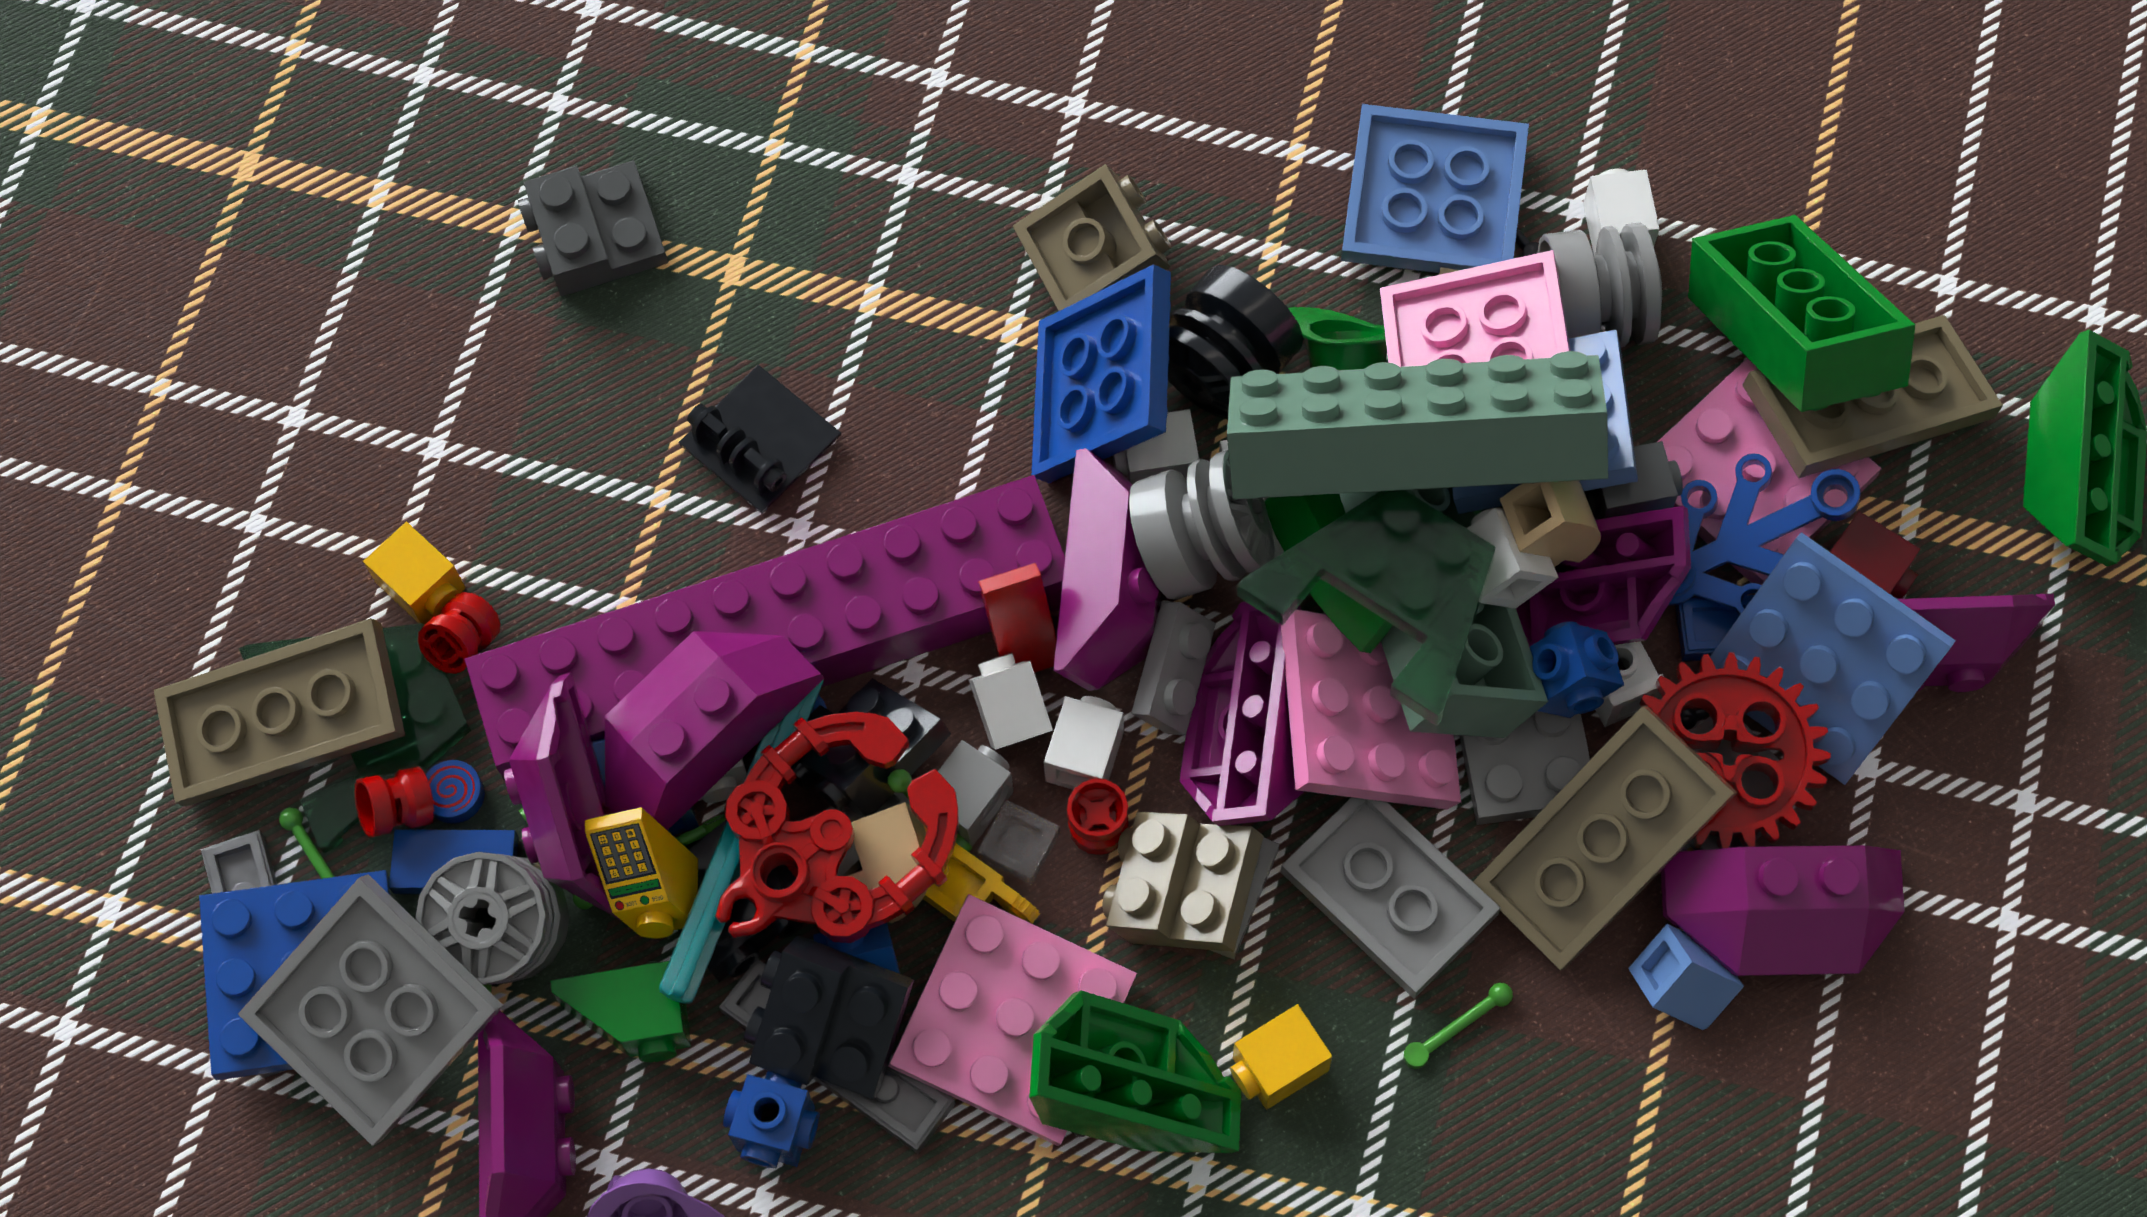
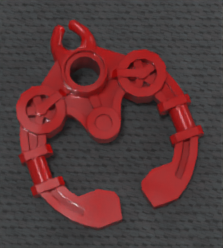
(818, 844)

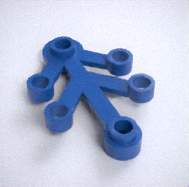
(1742, 543)

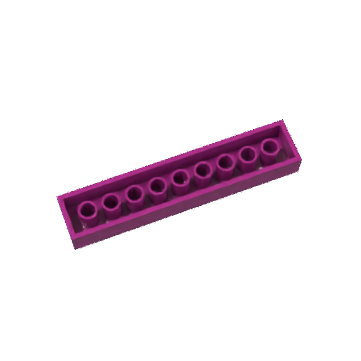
(838, 603)

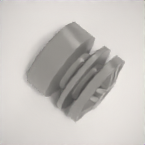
(1610, 287)
(1197, 528)
(527, 910)

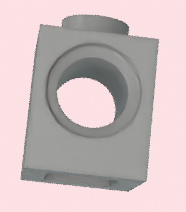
(980, 786)

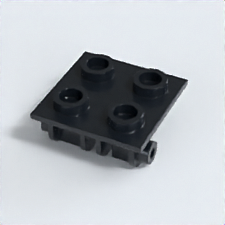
(758, 438)

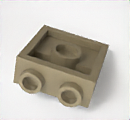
(1091, 237)
(1182, 882)

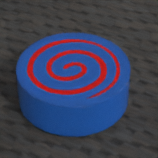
(455, 791)

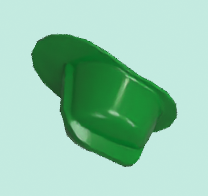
(1340, 339)

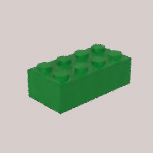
(1801, 313)

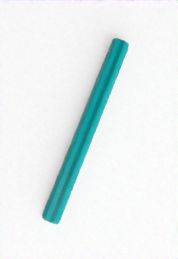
(701, 927)

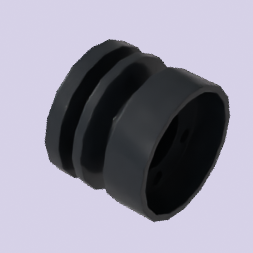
(1225, 332)

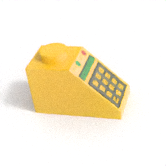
(643, 871)

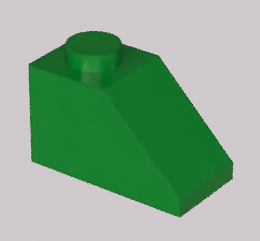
(628, 1010)

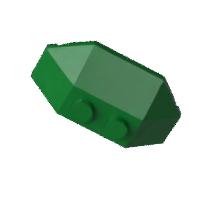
(2088, 451)
(1131, 1079)

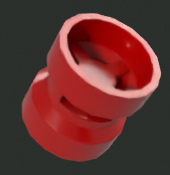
(458, 632)
(394, 801)
(1097, 804)

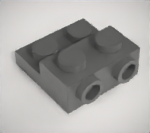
(591, 226)

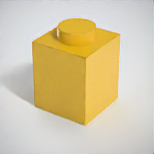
(414, 573)
(1279, 1058)

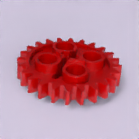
(1727, 697)

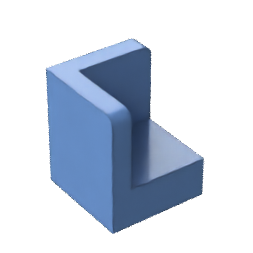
(1684, 979)

